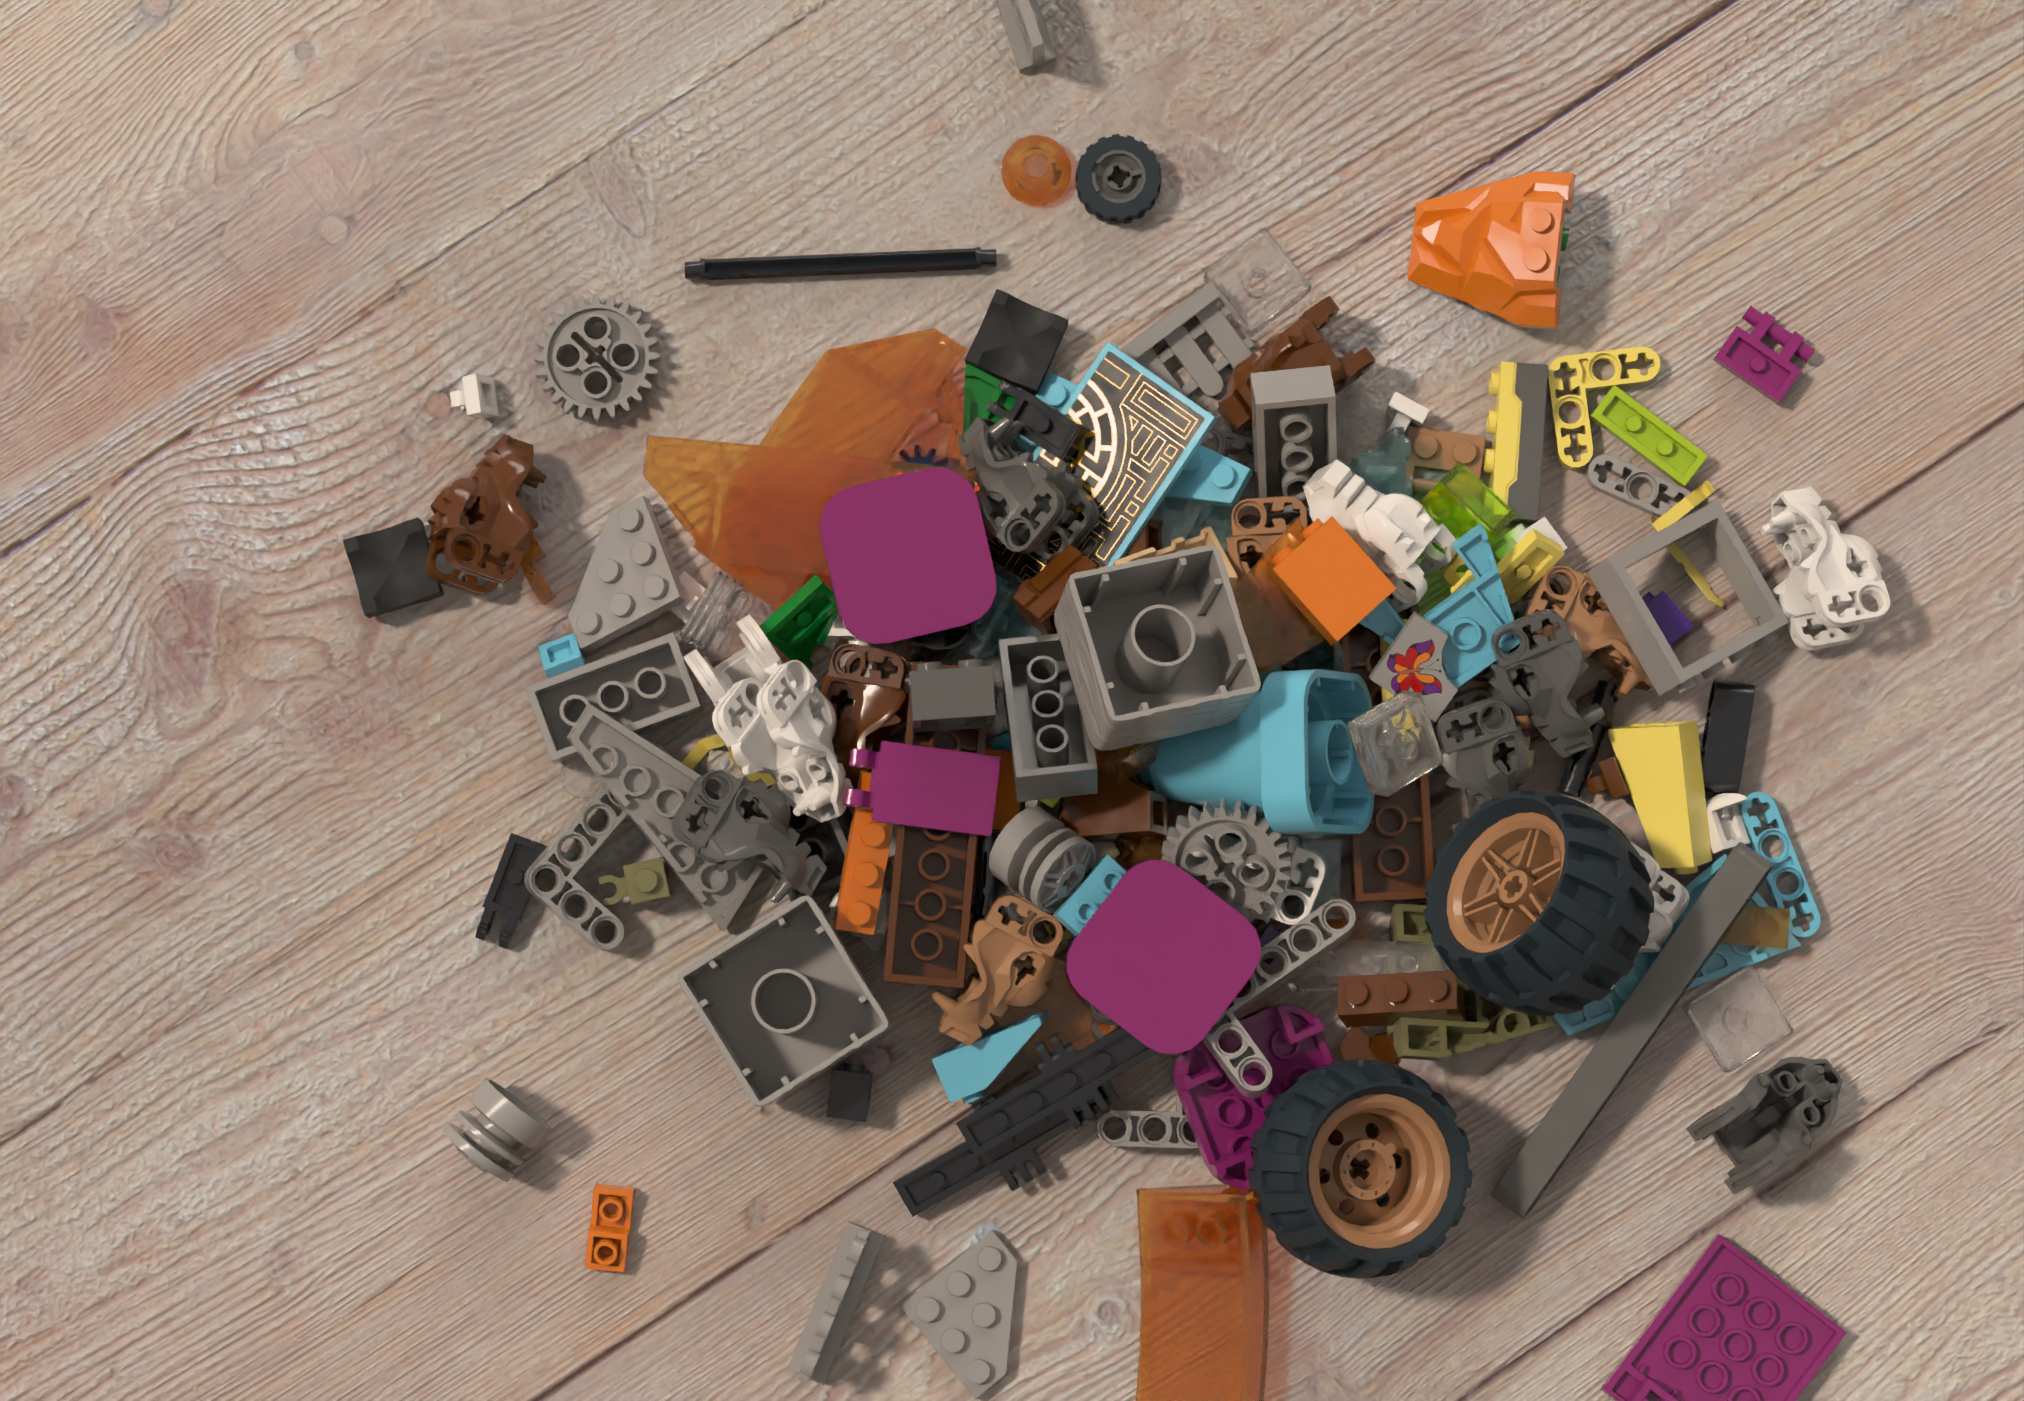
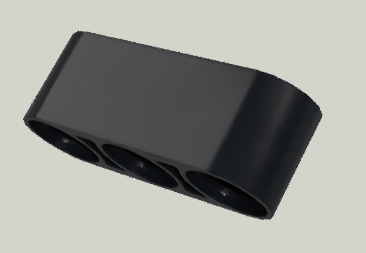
(1726, 735)

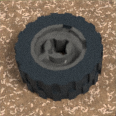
(1102, 195)

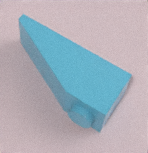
(971, 1069)

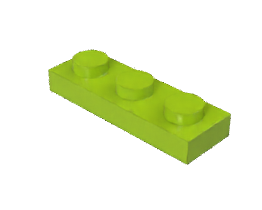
(1648, 436)

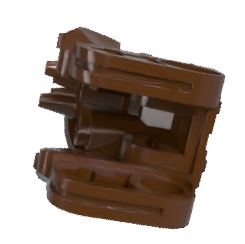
(1294, 348)
(484, 520)
(878, 702)

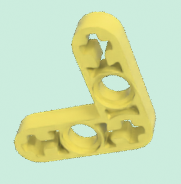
(1586, 381)

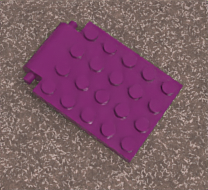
(1726, 1337)

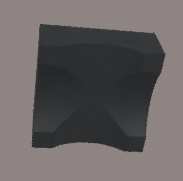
(1016, 342)
(392, 568)

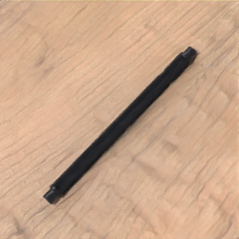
(840, 264)

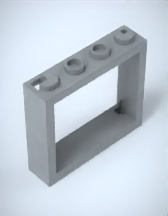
(1640, 626)

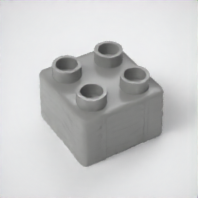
(1155, 648)
(784, 1001)

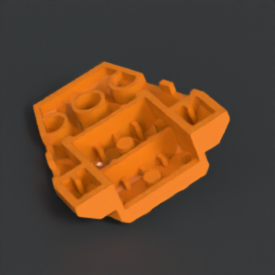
(1496, 246)

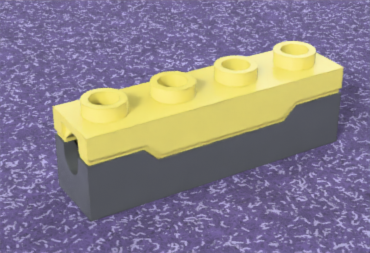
(1517, 437)

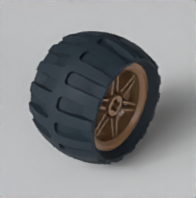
(1539, 903)
(1421, 1193)

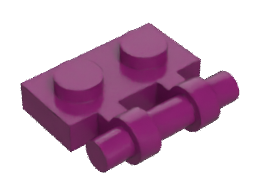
(1757, 363)

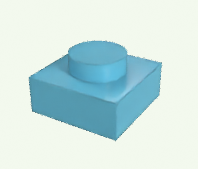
(561, 655)

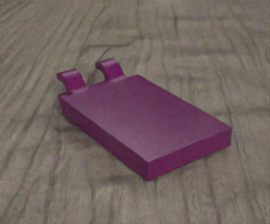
(928, 787)

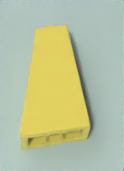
(1667, 789)

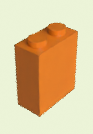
(1330, 579)

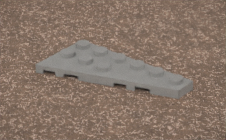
(651, 791)

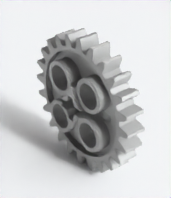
(621, 333)
(1256, 845)

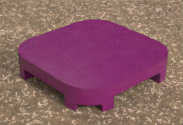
(907, 555)
(1163, 956)
(1214, 1107)

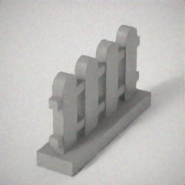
(1184, 348)
(836, 1303)

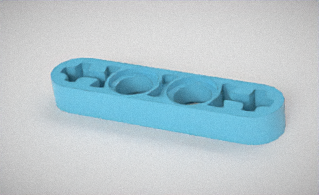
(1785, 862)

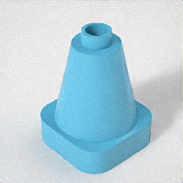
(1281, 754)

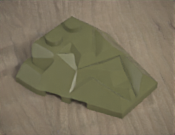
(1440, 1039)

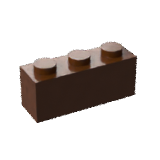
(1387, 997)

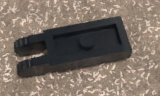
(1042, 422)
(508, 890)

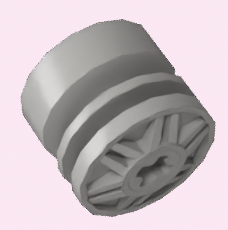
(1041, 858)
(496, 1130)

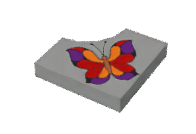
(1415, 665)

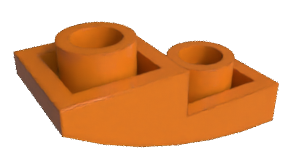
(609, 1228)

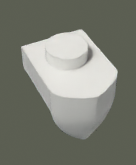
(1726, 822)

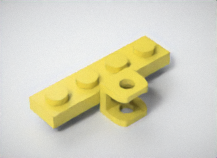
(1517, 569)

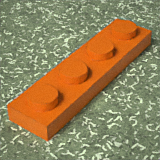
(863, 869)

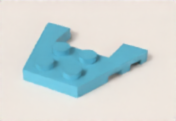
(1466, 615)

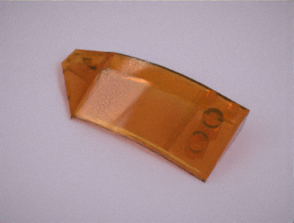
(855, 404)
(757, 500)
(1202, 1294)

